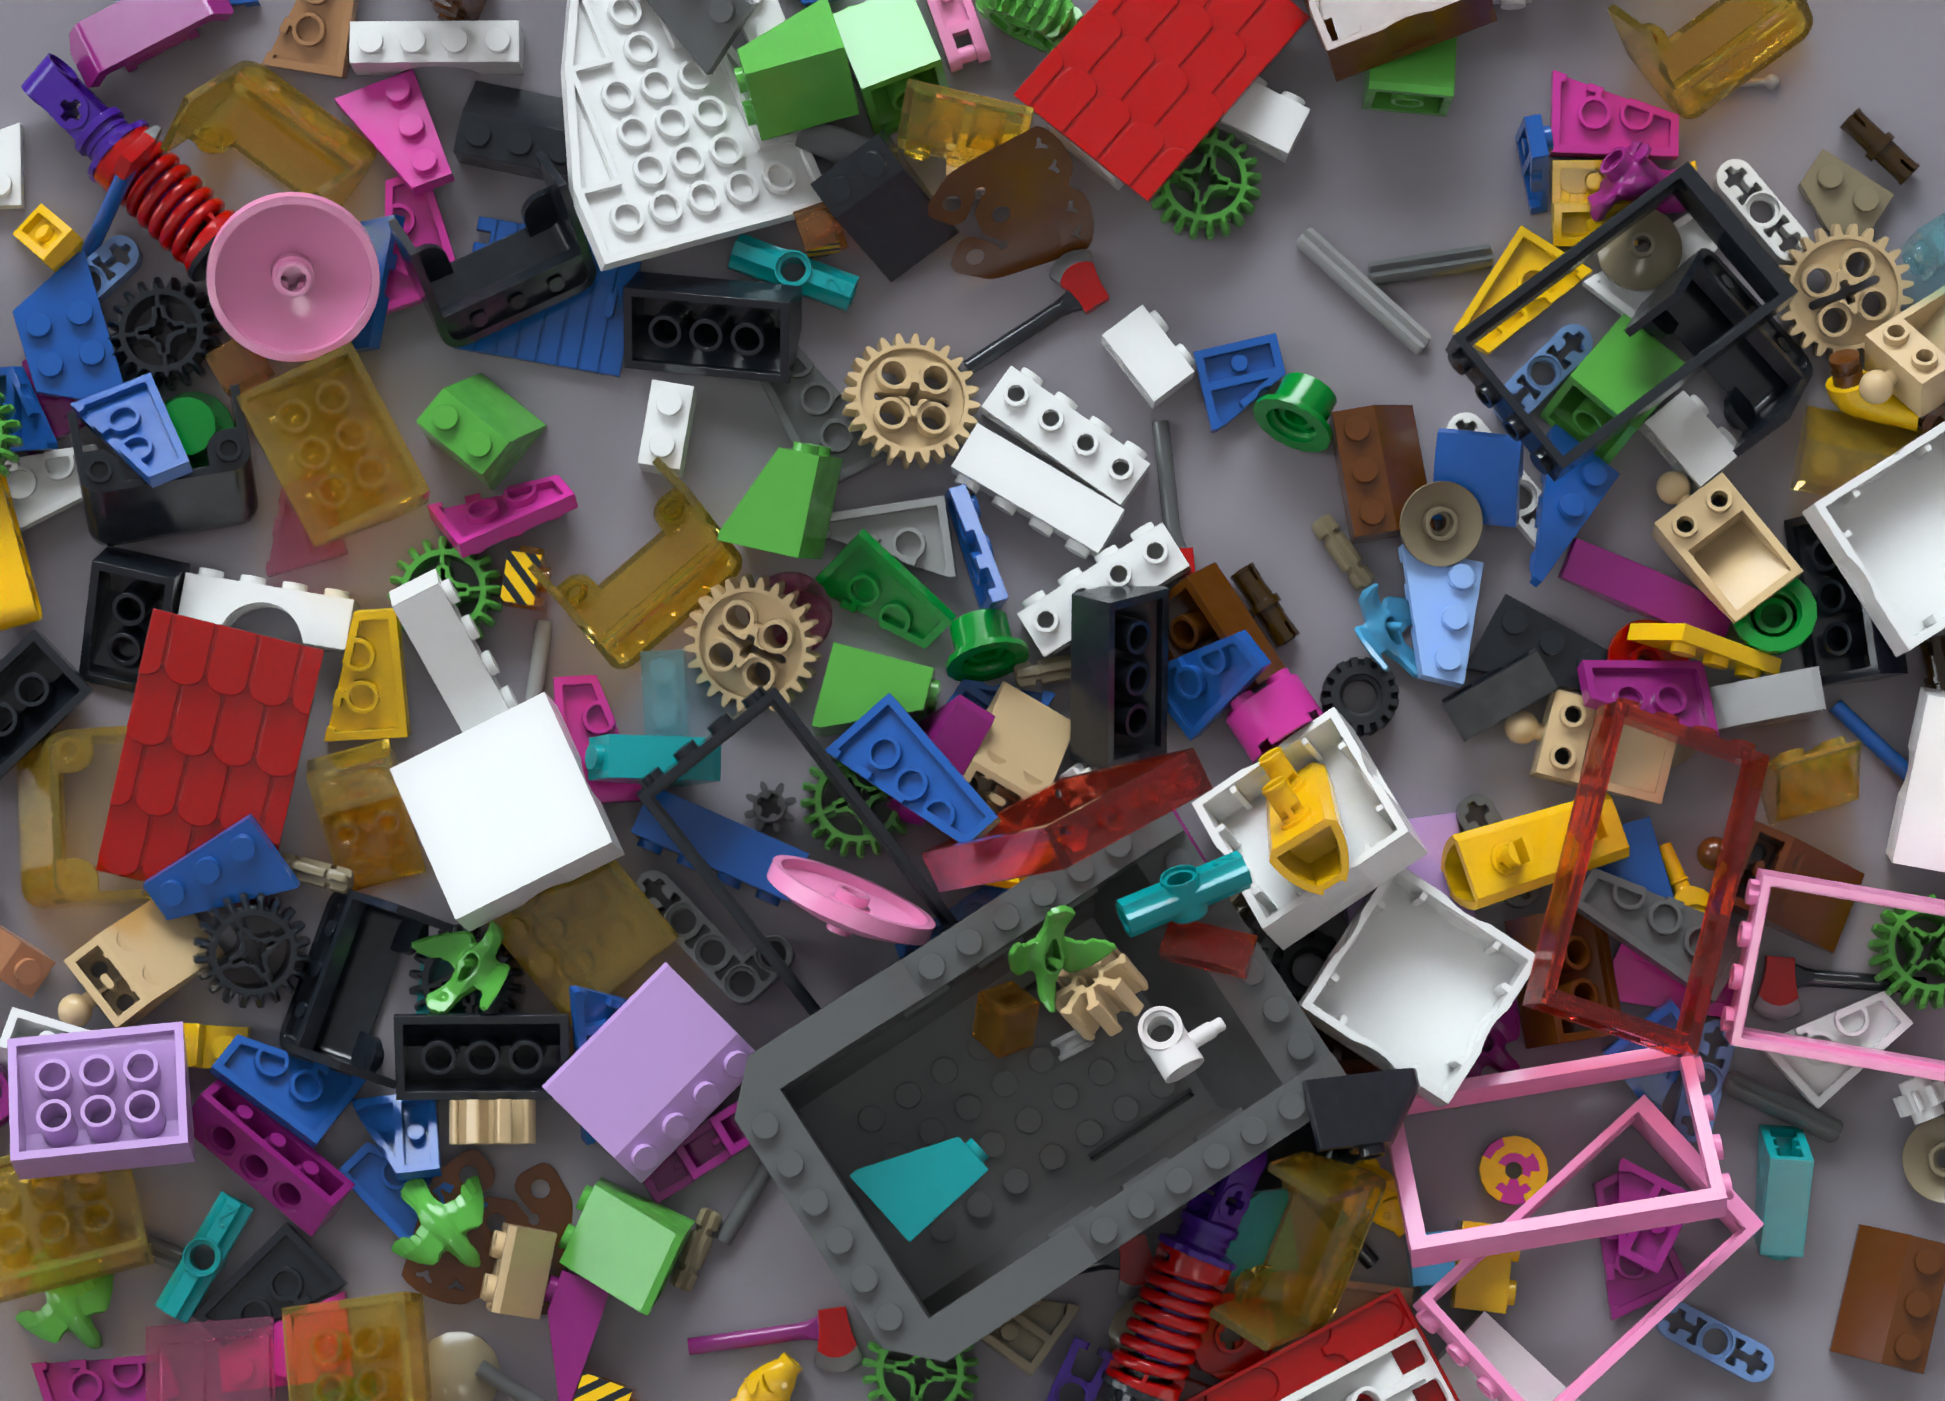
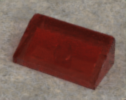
(1209, 948)

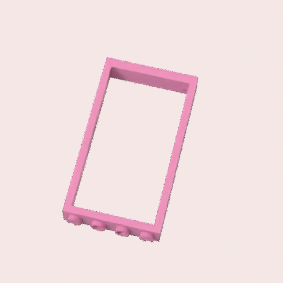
(1742, 977)
(1686, 1163)
(1577, 1224)

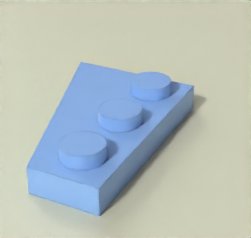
(1441, 615)

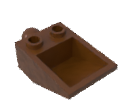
(1801, 915)

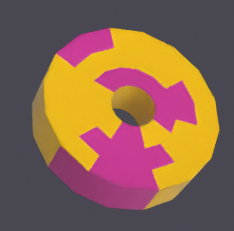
(1493, 1173)

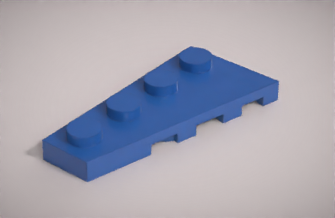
(908, 766)

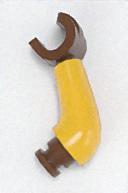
(1845, 395)

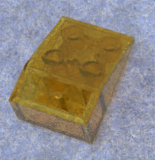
(1812, 782)
(365, 814)

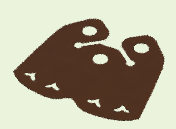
(1037, 198)
(554, 1215)

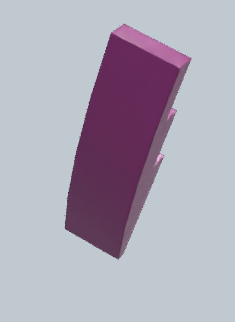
(1639, 588)
(698, 1154)

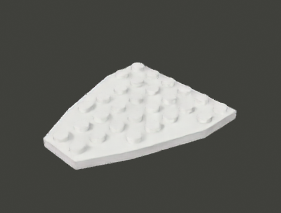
(660, 145)

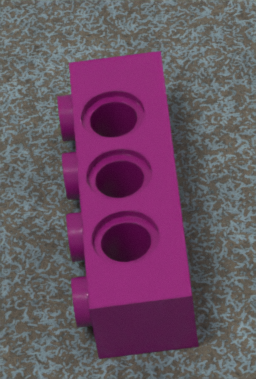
(269, 1157)

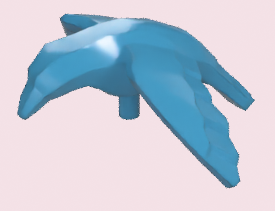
(1384, 629)

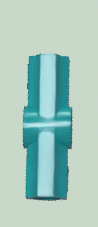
(768, 261)
(1183, 894)
(190, 1282)

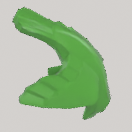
(1053, 951)
(473, 965)
(442, 1225)
(71, 1310)

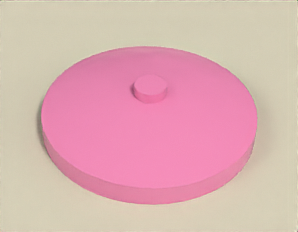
(292, 276)
(850, 902)

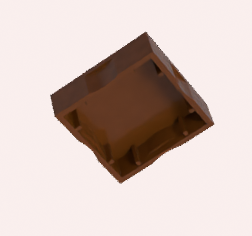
(1374, 32)

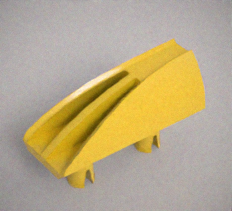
(1303, 824)
(1522, 854)

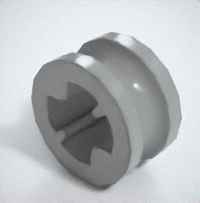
(1071, 1044)

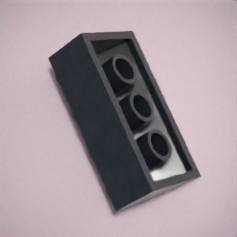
(507, 127)
(711, 326)
(1844, 637)
(1119, 674)
(35, 696)
(479, 1055)

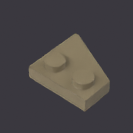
(1842, 195)
(1031, 1334)

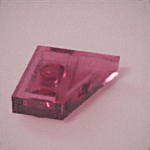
(292, 545)

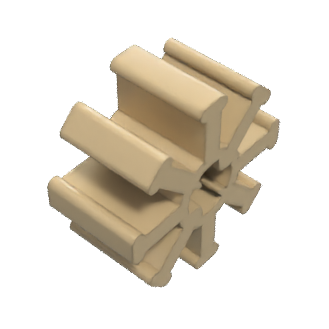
(1099, 993)
(492, 1122)

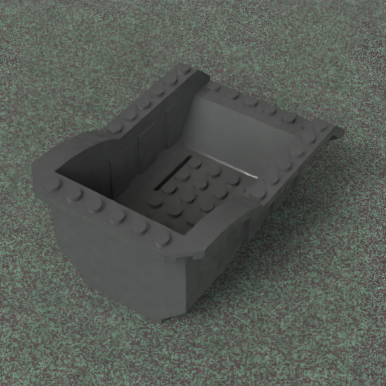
(1073, 1146)

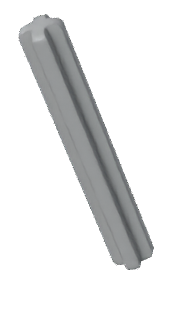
(1363, 291)

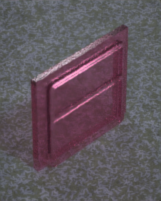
(211, 1361)

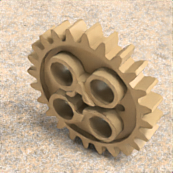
(1830, 258)
(910, 437)
(766, 608)

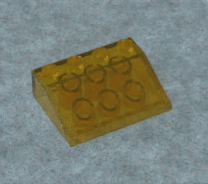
(334, 447)
(586, 934)
(68, 1229)
(358, 1349)

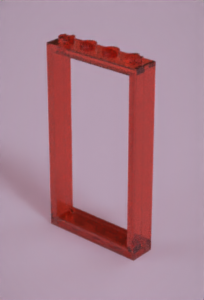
(1092, 807)
(1575, 857)

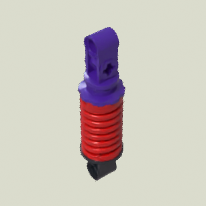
(162, 191)
(1182, 1292)

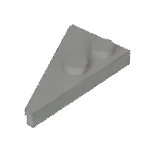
(909, 530)

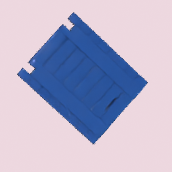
(570, 332)

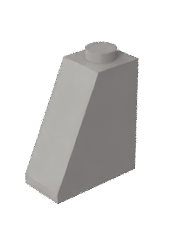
(1768, 699)

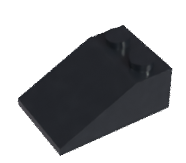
(883, 206)
(119, 611)

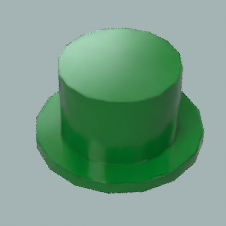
(1298, 413)
(196, 420)
(1780, 621)
(984, 647)

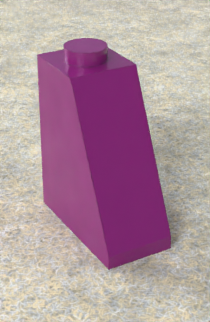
(958, 733)

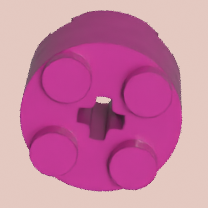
(1271, 714)

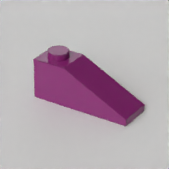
(573, 1322)

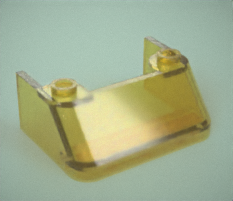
(1713, 50)
(274, 129)
(653, 587)
(46, 873)
(1309, 1253)

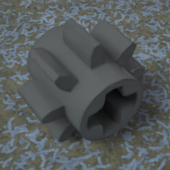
(773, 819)

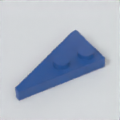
(1566, 504)

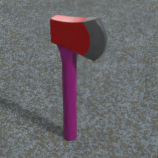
(831, 1328)

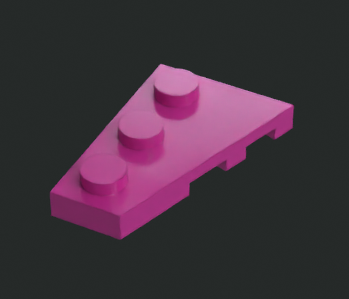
(587, 716)

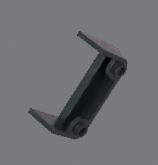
(507, 277)
(1760, 373)
(200, 501)
(348, 980)
(1349, 1119)

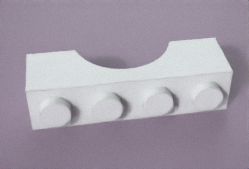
(406, 45)
(321, 618)

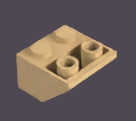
(519, 1270)

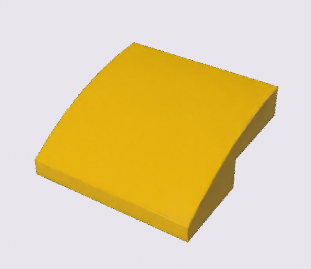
(1570, 187)

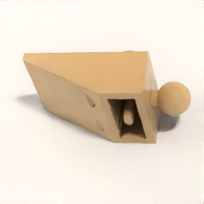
(1908, 357)
(1729, 547)
(1019, 749)
(1639, 763)
(144, 960)

